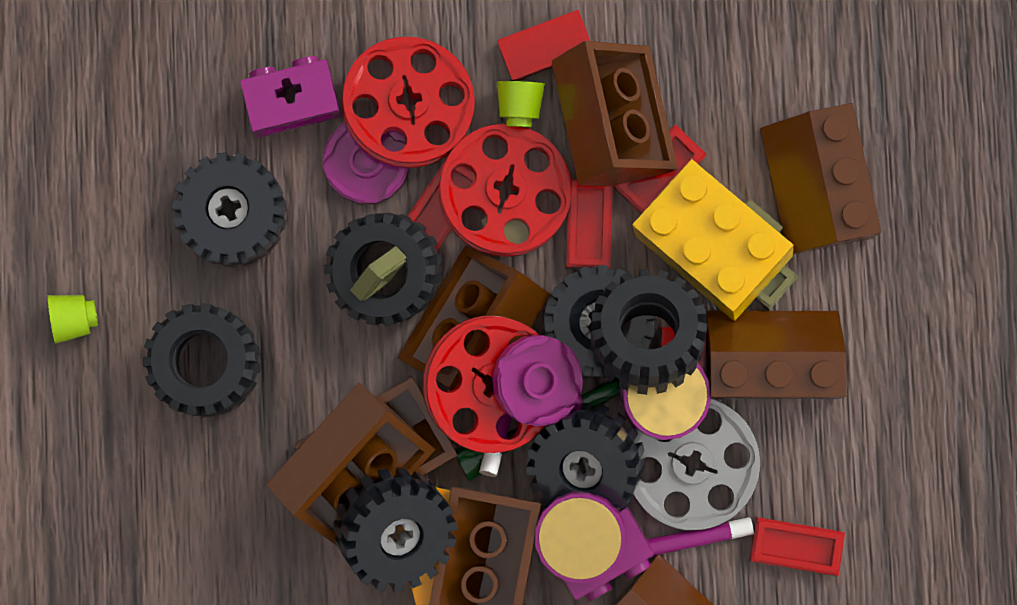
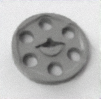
(698, 484)

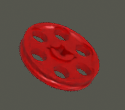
(394, 116)
(517, 207)
(470, 388)

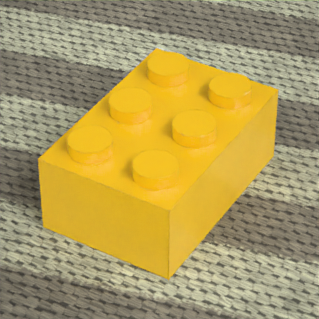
(713, 240)

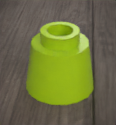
(519, 101)
(71, 316)

